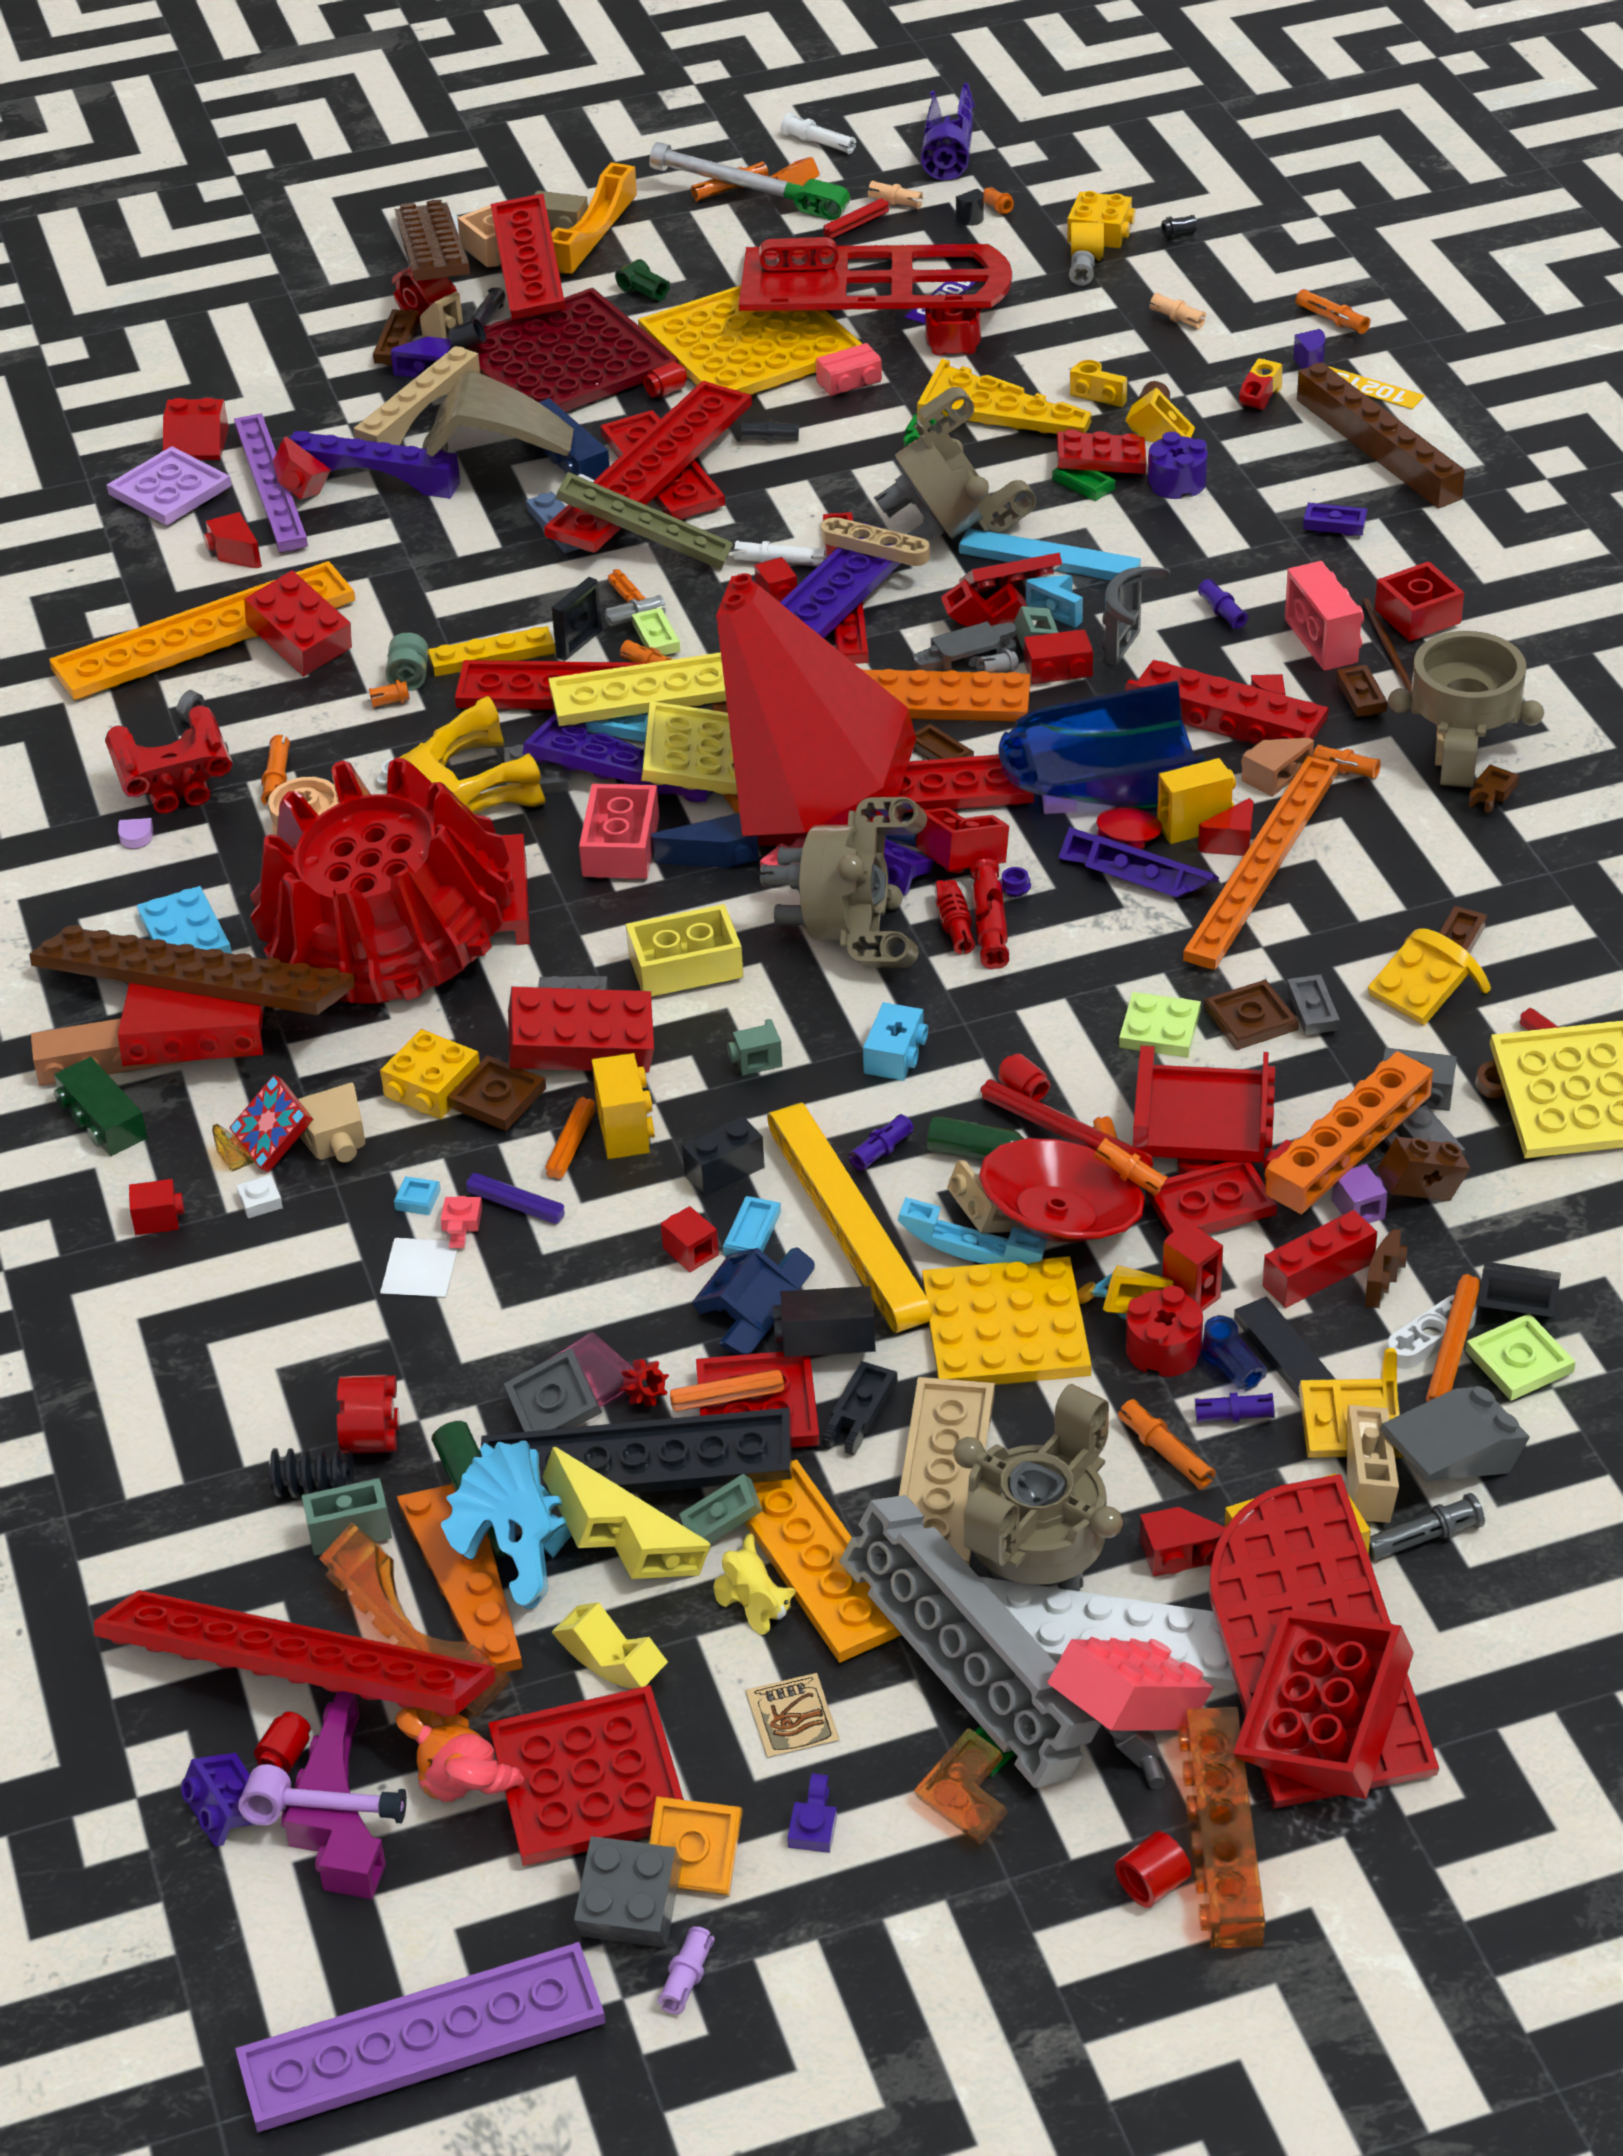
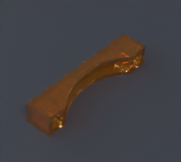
(368, 1573)

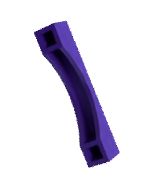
(429, 475)

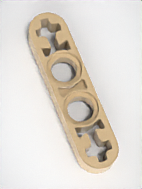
(904, 547)

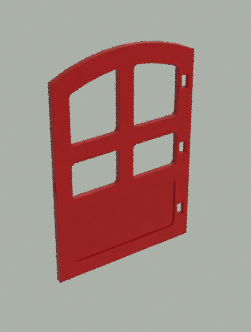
(827, 287)

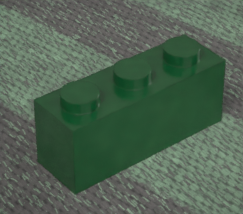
(99, 1106)

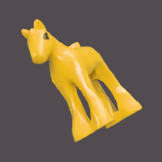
(480, 730)

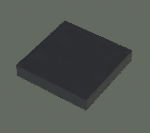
(576, 618)

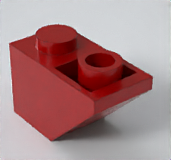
(1177, 1540)

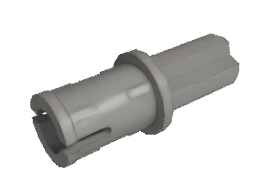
(623, 613)

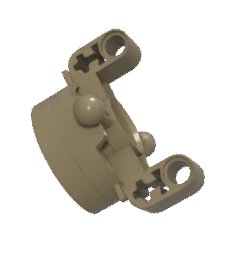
(1466, 687)

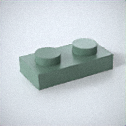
(723, 1509)

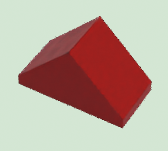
(1228, 831)

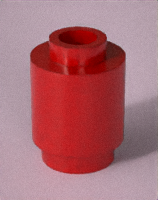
(665, 379)
(1024, 1077)
(283, 1741)

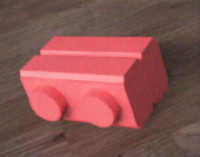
(848, 369)

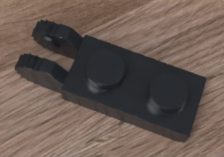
(859, 1405)

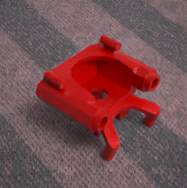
(148, 771)

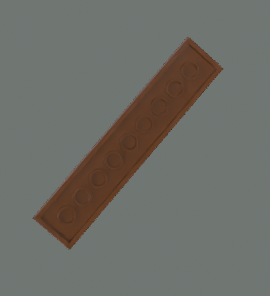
(431, 240)
(193, 970)

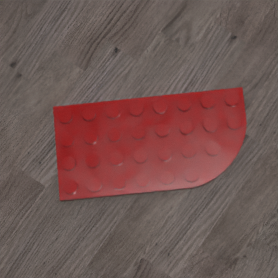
(1307, 1555)

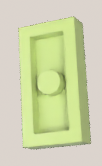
(656, 631)

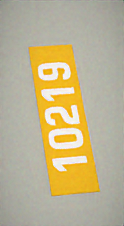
(1381, 390)

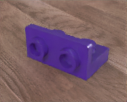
(904, 865)
(213, 1793)

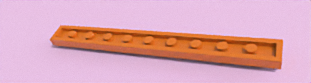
(1260, 863)

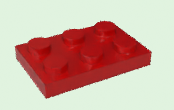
(1101, 452)
(1012, 572)
(1213, 1198)

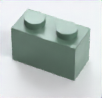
(335, 1509)

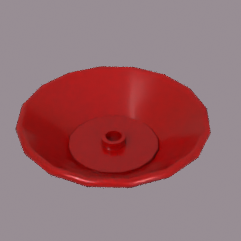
(1059, 1190)

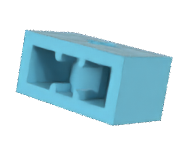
(894, 1041)

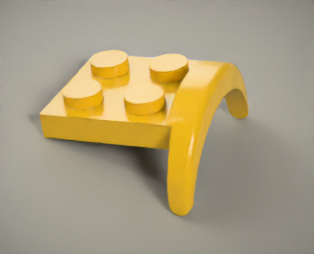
(1425, 975)
(1326, 1405)

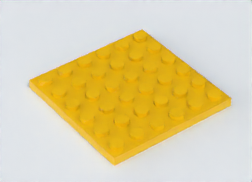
(745, 347)

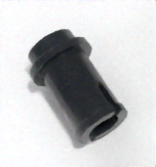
(1172, 227)

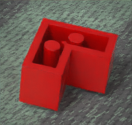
(961, 841)

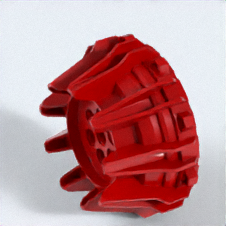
(382, 884)

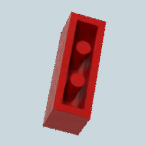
(1319, 1258)

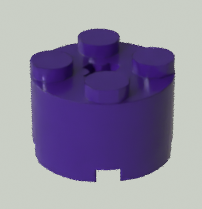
(1177, 466)

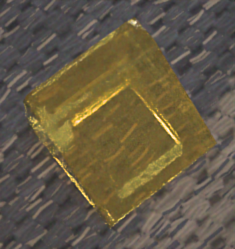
(230, 1149)

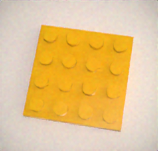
(1007, 1322)

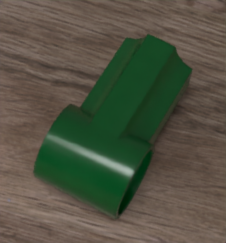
(640, 278)

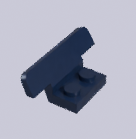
(747, 1289)

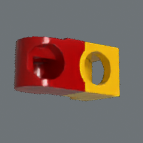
(1258, 387)

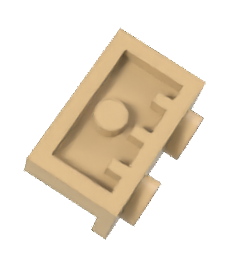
(970, 1195)

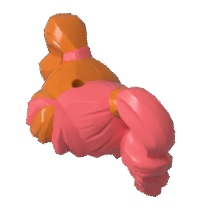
(454, 1756)

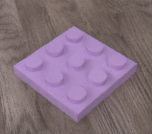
(169, 485)

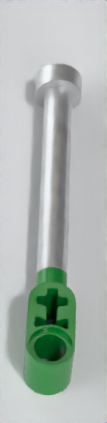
(812, 198)

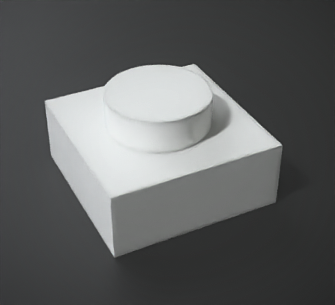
(259, 1196)

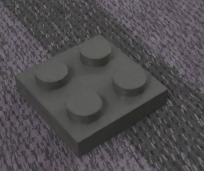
(553, 1394)

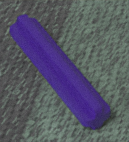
(515, 1198)

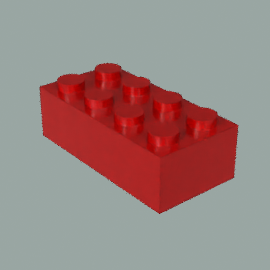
(577, 1025)

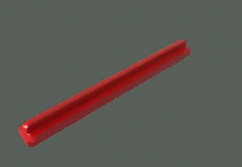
(1053, 1119)

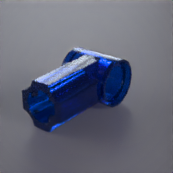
(1227, 1350)

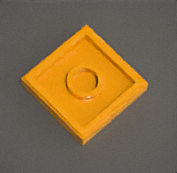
(704, 1839)

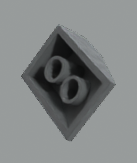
(1458, 1436)

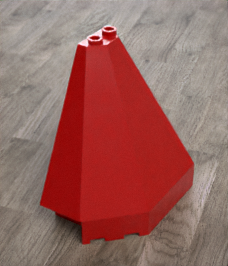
(802, 721)

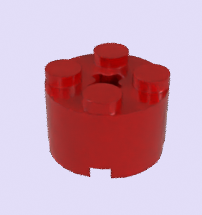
(419, 294)
(953, 330)
(1164, 1331)
(367, 1414)

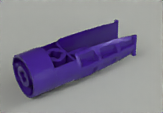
(948, 143)

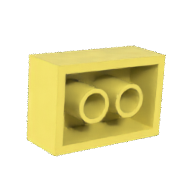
(684, 950)

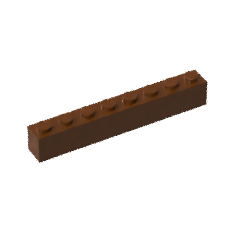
(1380, 435)

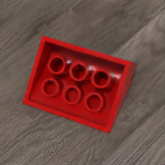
(1326, 1701)

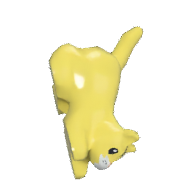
(750, 1585)

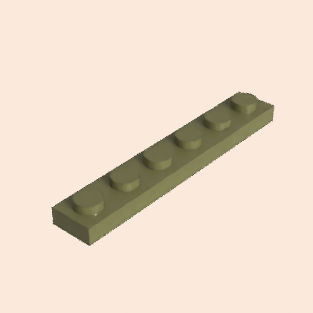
(644, 520)

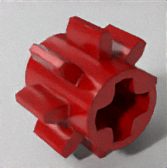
(633, 1382)

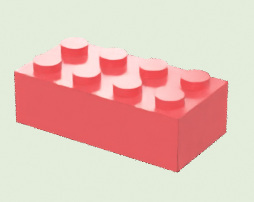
(1129, 1683)

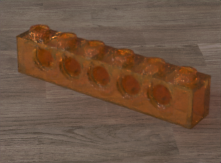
(1221, 1799)

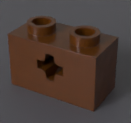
(1423, 1168)

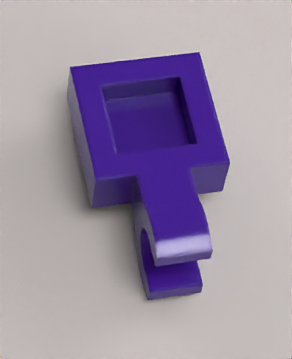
(813, 1822)

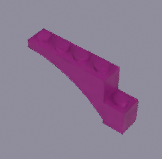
(347, 1853)

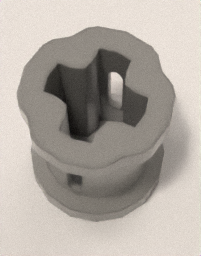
(1081, 268)

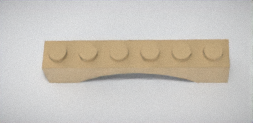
(396, 415)

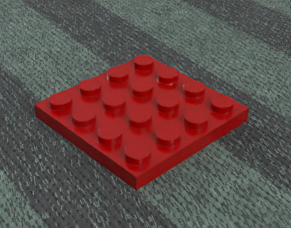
(585, 1772)

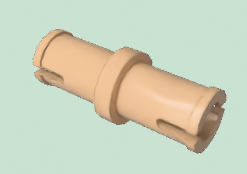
(895, 194)
(1177, 310)

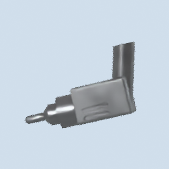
(1143, 1751)

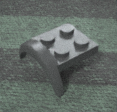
(1123, 610)

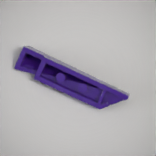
(1133, 864)

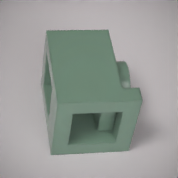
(1025, 626)
(756, 1049)

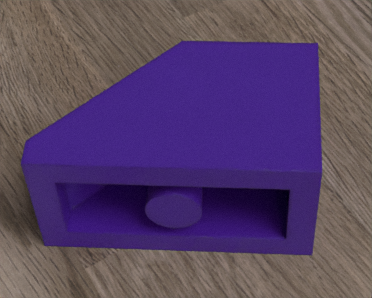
(417, 356)

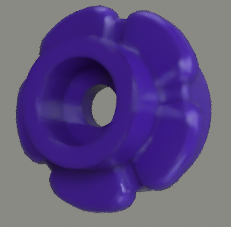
(1015, 881)

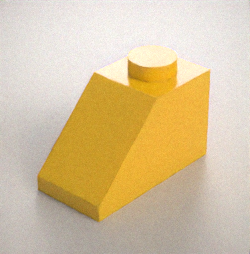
(1155, 416)

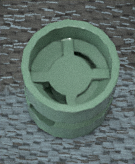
(407, 660)

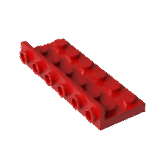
(1234, 707)

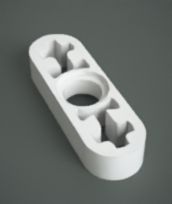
(1424, 1344)

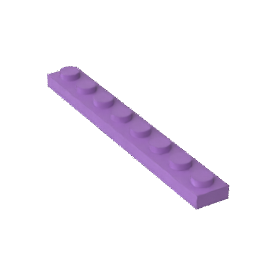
(275, 498)

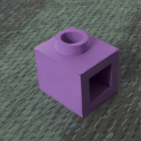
(1361, 1192)

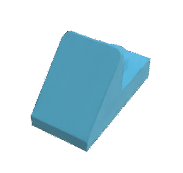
(1057, 595)

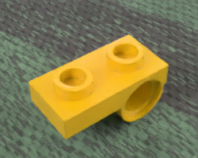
(1093, 384)

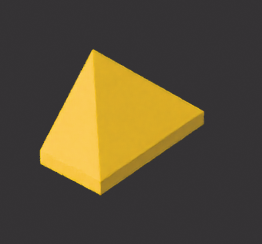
(1130, 1284)

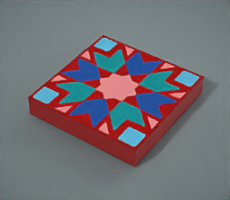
(271, 1123)

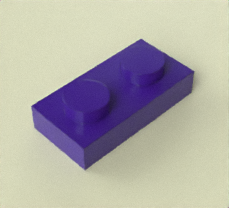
(1335, 519)

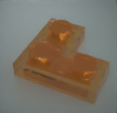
(955, 1791)

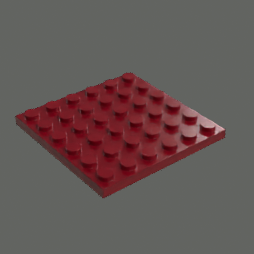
(571, 352)

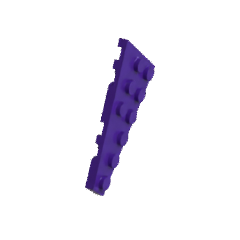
(597, 754)

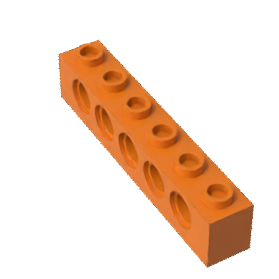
(1348, 1132)

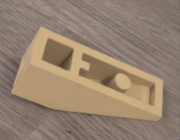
(1370, 1464)

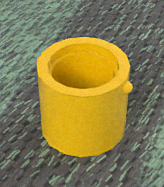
(1088, 237)

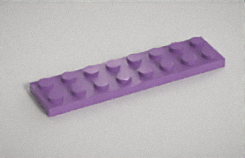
(419, 2036)

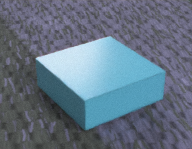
(417, 1195)

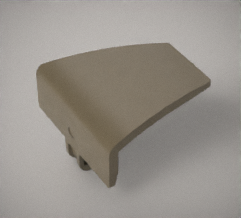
(498, 408)

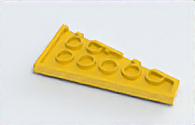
(1004, 403)

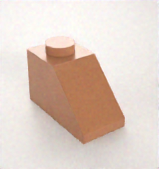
(1275, 763)

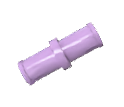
(685, 1970)

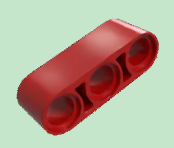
(787, 246)

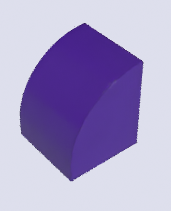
(1309, 348)

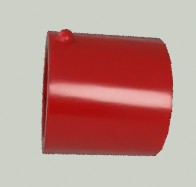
(1153, 1869)

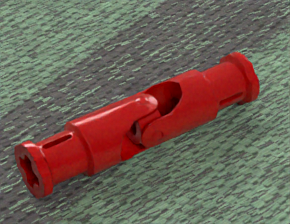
(990, 914)

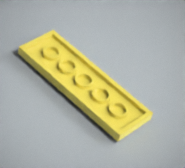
(631, 688)

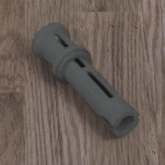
(1440, 1522)

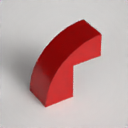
(970, 608)

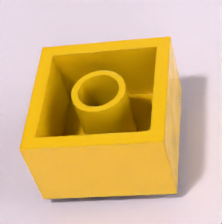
(623, 1105)

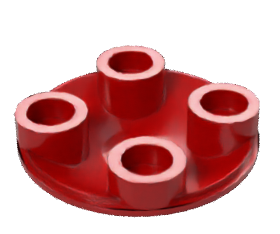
(1128, 826)

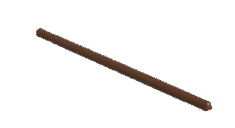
(1387, 644)

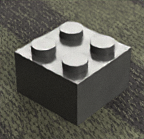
(628, 1892)

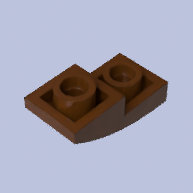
(1384, 1268)

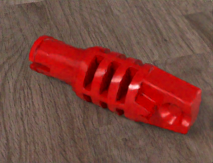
(954, 915)

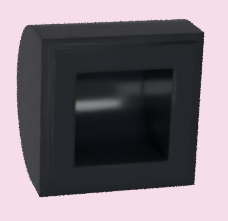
(970, 207)

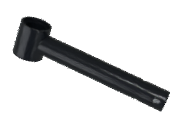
(472, 332)

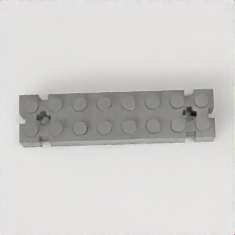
(968, 1639)

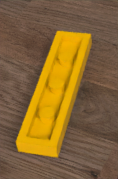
(504, 647)

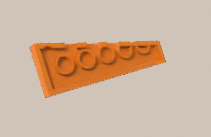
(467, 1584)

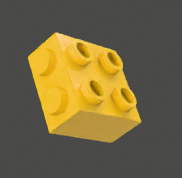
(1111, 209)
(1193, 796)
(427, 1072)

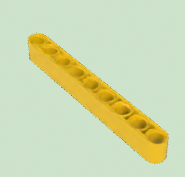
(849, 1218)

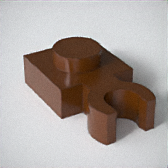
(1493, 785)

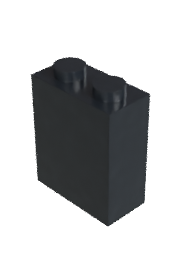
(825, 1321)

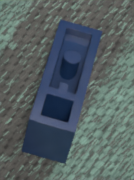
(706, 843)

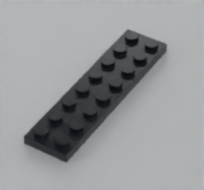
(673, 1450)

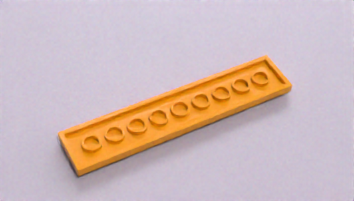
(177, 638)

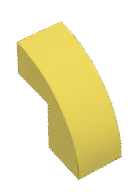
(604, 1650)

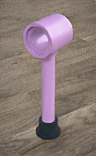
(271, 1791)

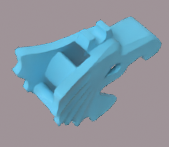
(502, 1494)

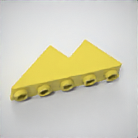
(610, 1516)

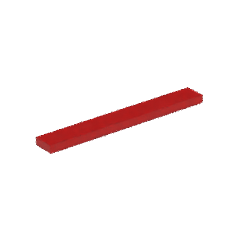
(851, 631)

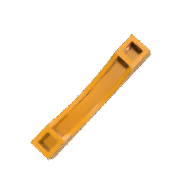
(612, 196)

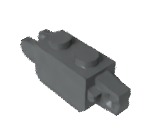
(962, 647)

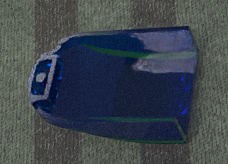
(1100, 747)

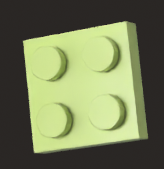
(1160, 1023)
(1520, 1356)

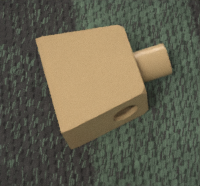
(335, 1123)

